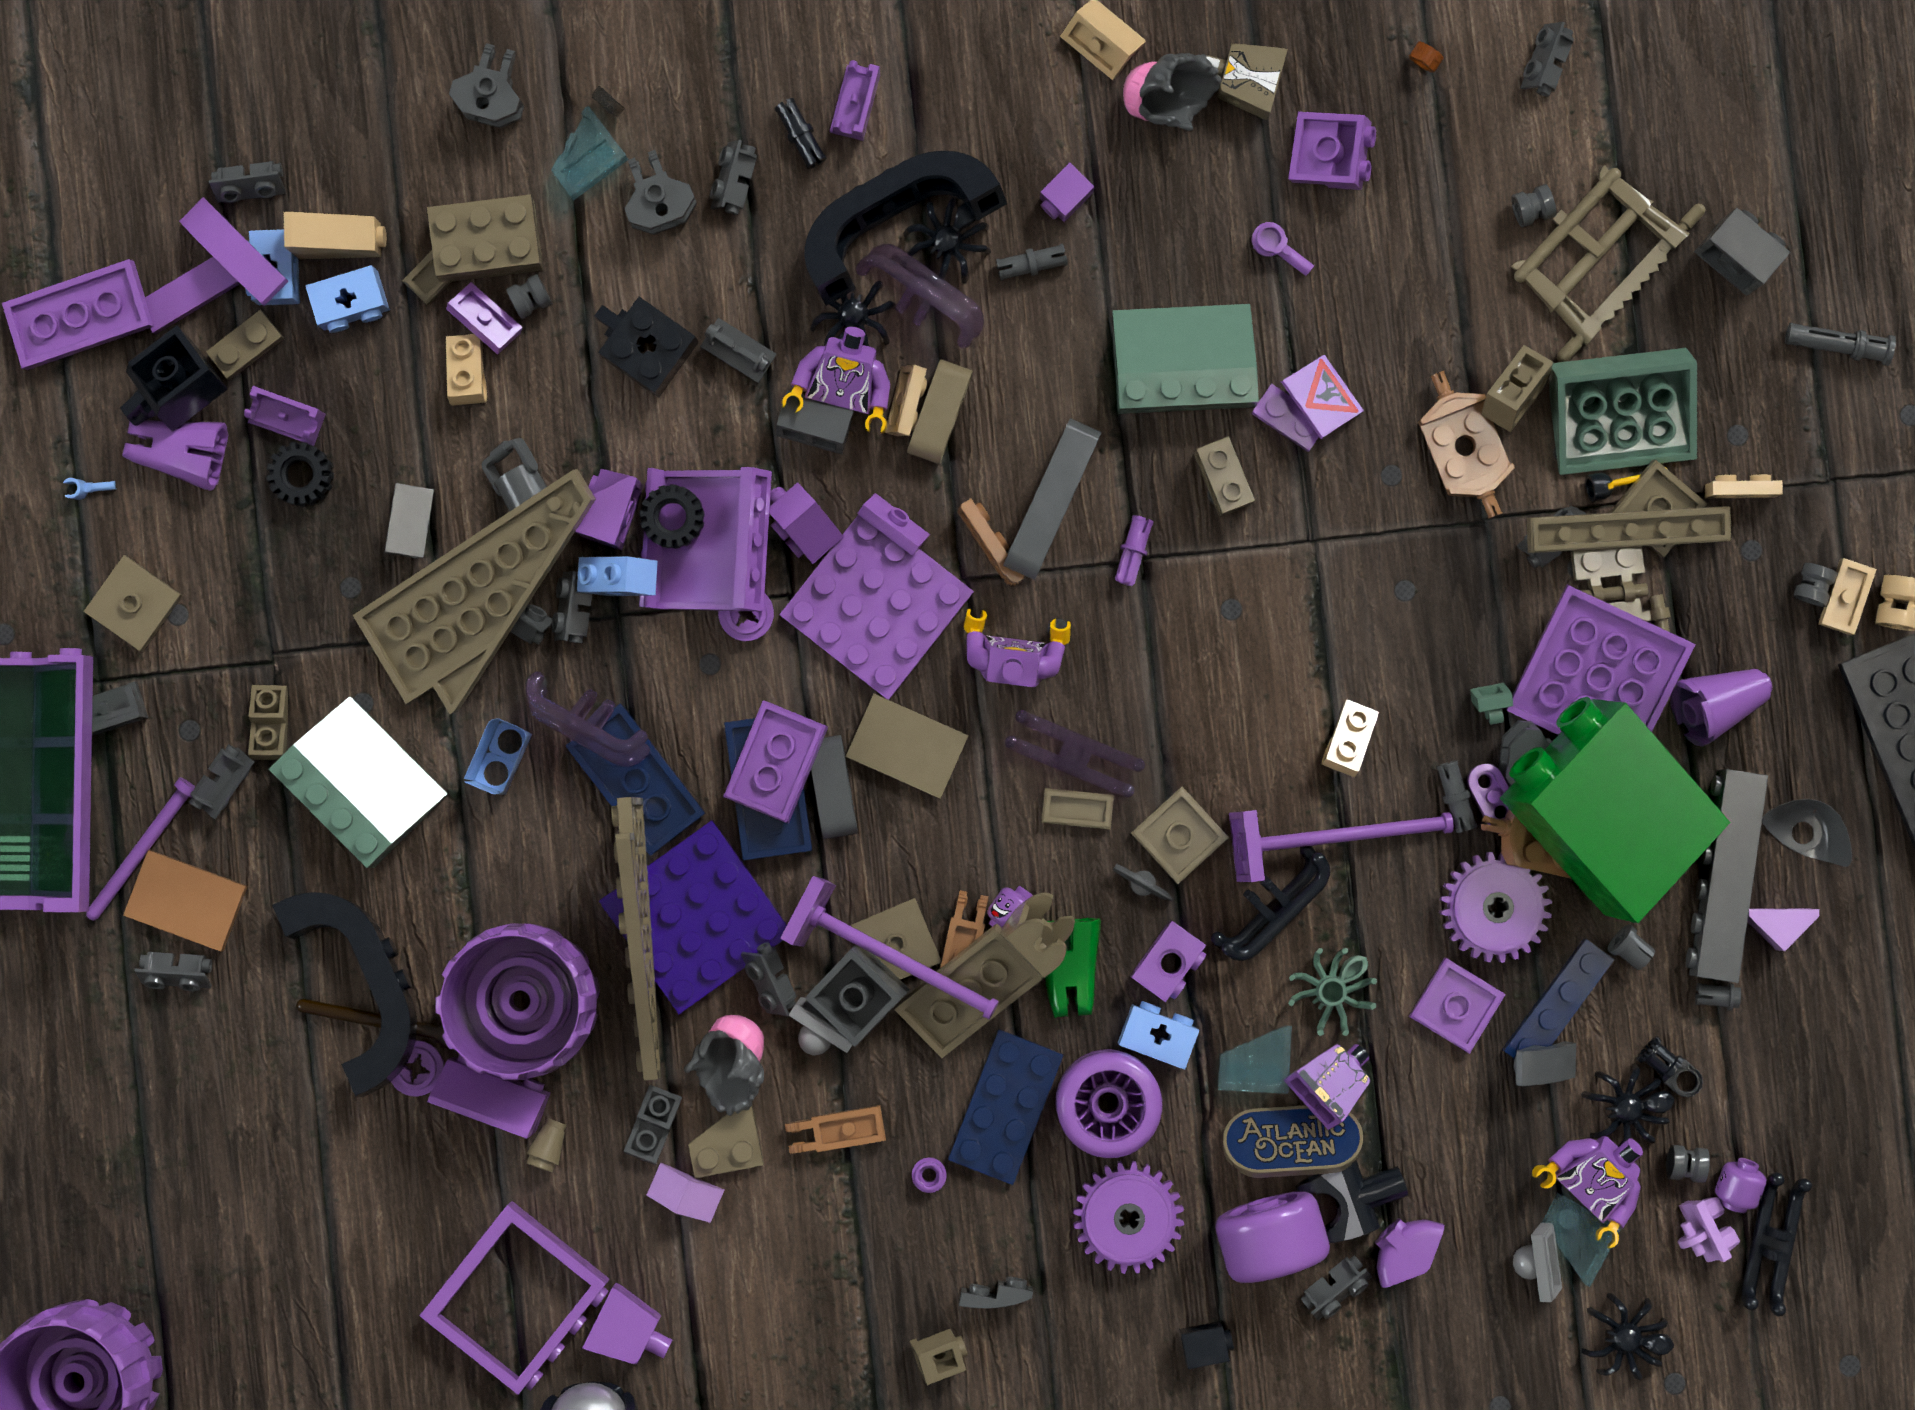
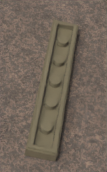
(1628, 529)

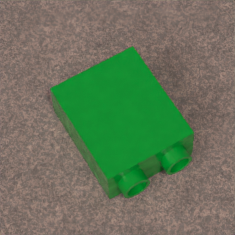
(1613, 807)

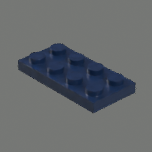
(666, 800)
(758, 832)
(1005, 1106)

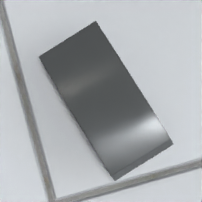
(1545, 1064)
(652, 1124)
(1008, 1293)

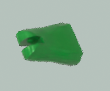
(1076, 969)

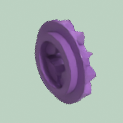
(749, 629)
(425, 1081)

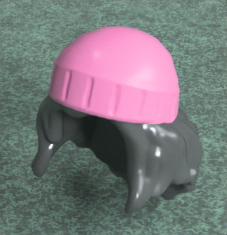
(1171, 89)
(730, 1063)

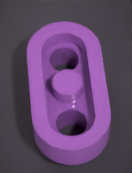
(1487, 798)

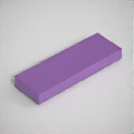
(188, 293)

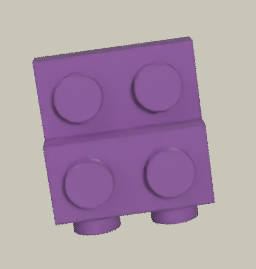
(1332, 150)

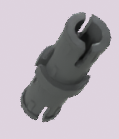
(1031, 262)
(1456, 796)

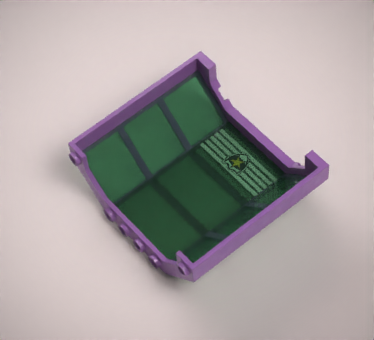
(45, 781)

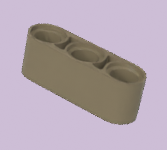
(940, 411)

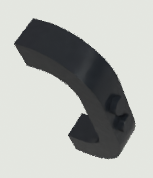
(886, 197)
(387, 983)

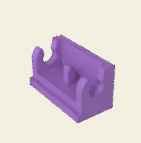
(855, 100)
(284, 416)

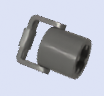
(520, 482)

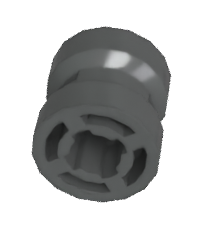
(1533, 205)
(521, 299)
(1815, 584)
(1688, 1163)

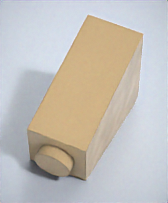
(333, 235)

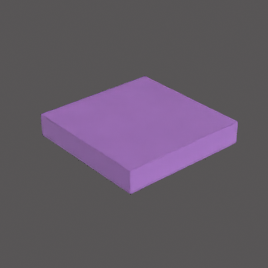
(1457, 1005)

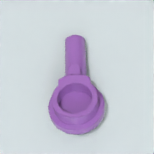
(1271, 240)

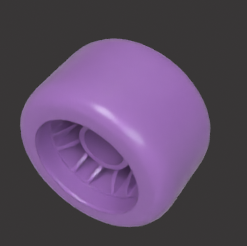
(1113, 1131)
(1272, 1237)

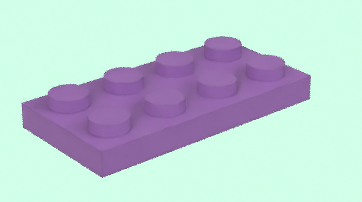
(77, 314)

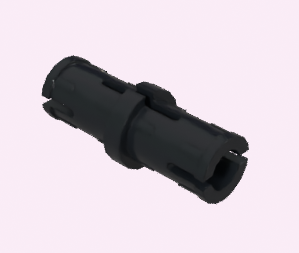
(800, 133)

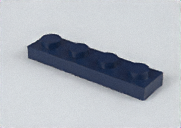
(1561, 998)

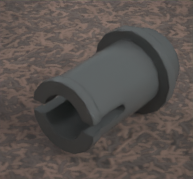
(1720, 996)

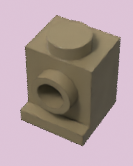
(939, 1356)

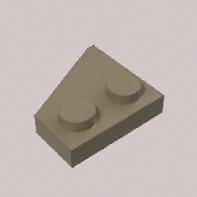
(727, 1146)

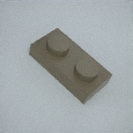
(245, 345)

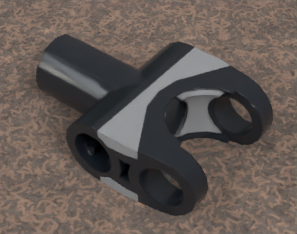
(1355, 1198)

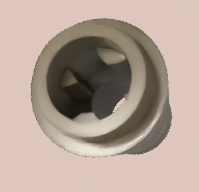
(547, 1146)

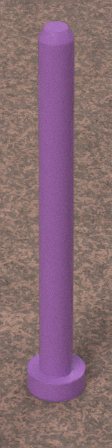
(150, 836)

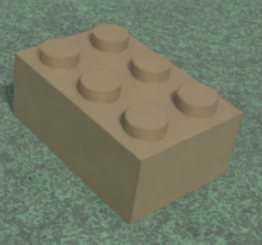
(485, 238)

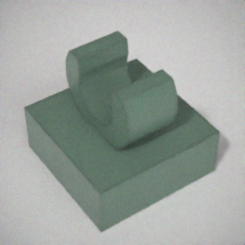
(1491, 701)

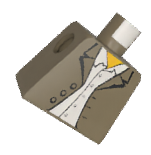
(1250, 77)

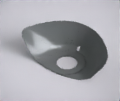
(1830, 836)

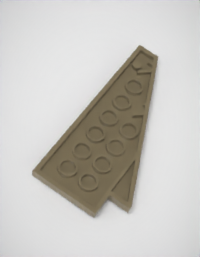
(460, 608)
(636, 923)

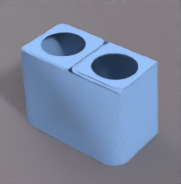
(482, 758)

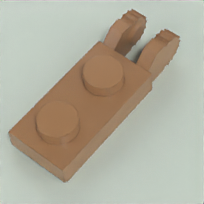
(992, 544)
(961, 931)
(840, 1129)

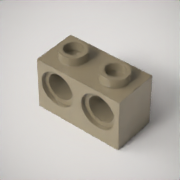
(1517, 388)
(1224, 476)

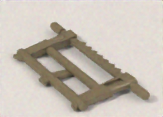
(1567, 225)

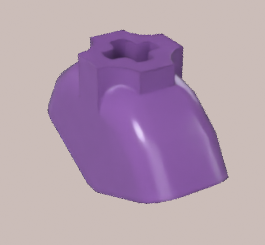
(1407, 1250)

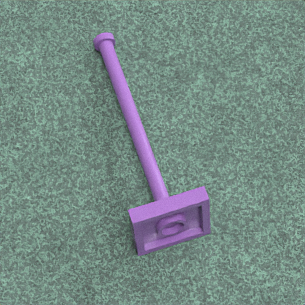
(1249, 845)
(811, 913)

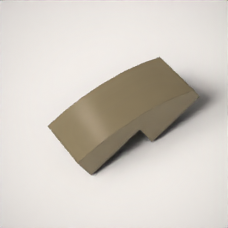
(268, 722)

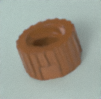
(1426, 57)

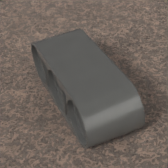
(833, 790)

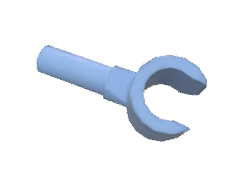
(84, 488)

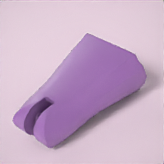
(188, 453)

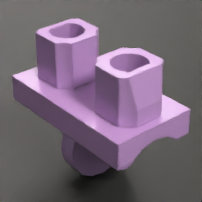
(1702, 1231)

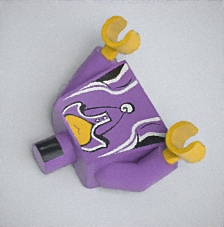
(844, 376)
(1014, 659)
(1599, 1177)

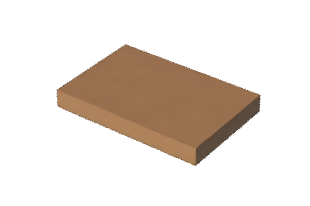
(185, 900)

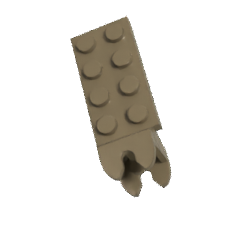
(996, 966)

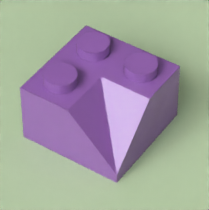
(613, 509)

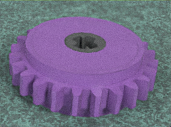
(1514, 923)
(1127, 1242)

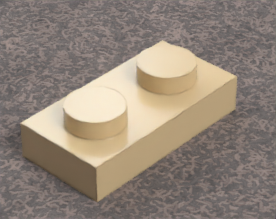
(903, 411)
(1758, 487)
(1847, 596)

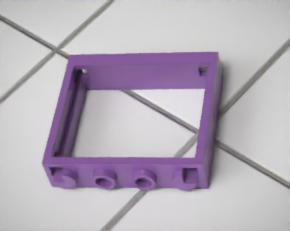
(514, 1214)

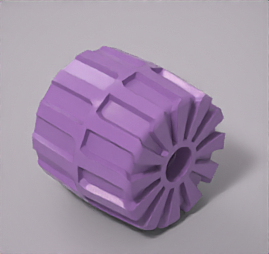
(480, 1007)
(82, 1339)

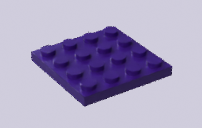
(702, 916)

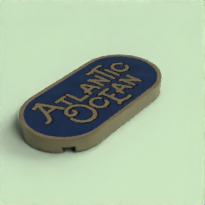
(1290, 1142)

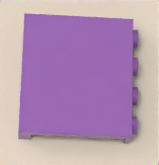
(729, 557)

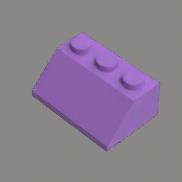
(489, 1099)

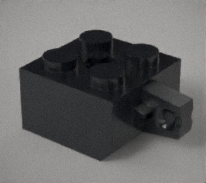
(640, 325)
(171, 381)

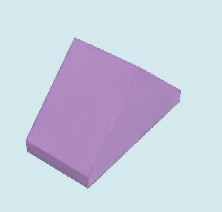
(1782, 925)
(684, 1193)

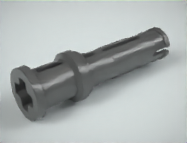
(1856, 345)

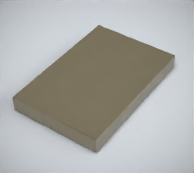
(907, 746)

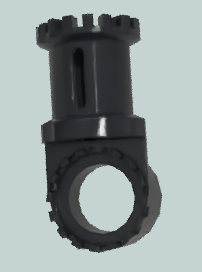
(1671, 1069)

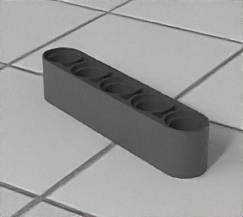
(1052, 499)

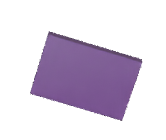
(775, 761)

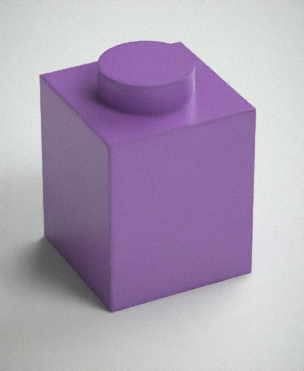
(1065, 193)

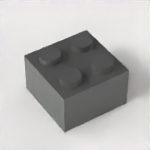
(1743, 251)
(857, 994)

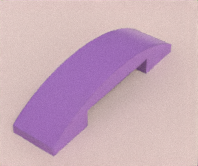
(233, 251)

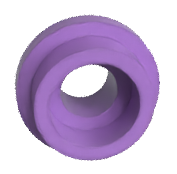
(929, 1186)

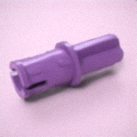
(1133, 550)

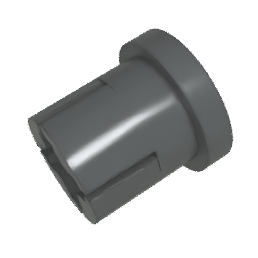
(1631, 947)

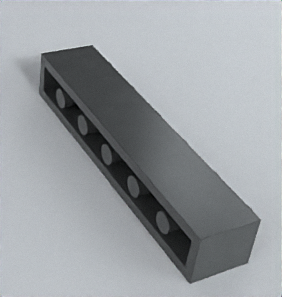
(1727, 878)

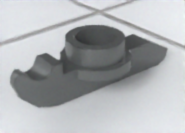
(1142, 882)

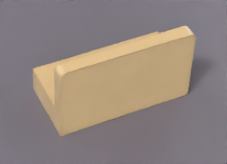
(1102, 38)

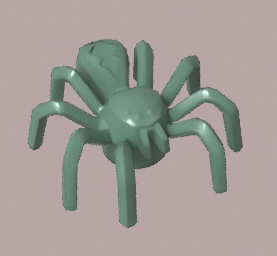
(1333, 990)

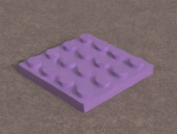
(876, 606)
(1601, 656)

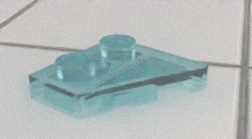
(587, 156)
(1257, 1064)
(1576, 1238)

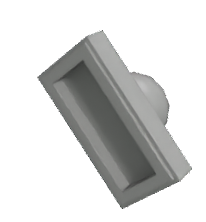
(817, 1031)
(1540, 1262)

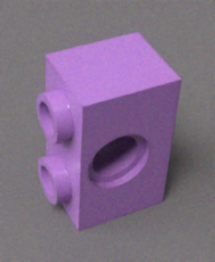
(1170, 940)

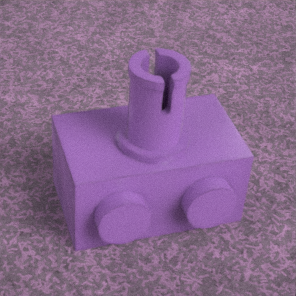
(803, 522)

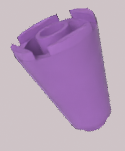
(1718, 702)

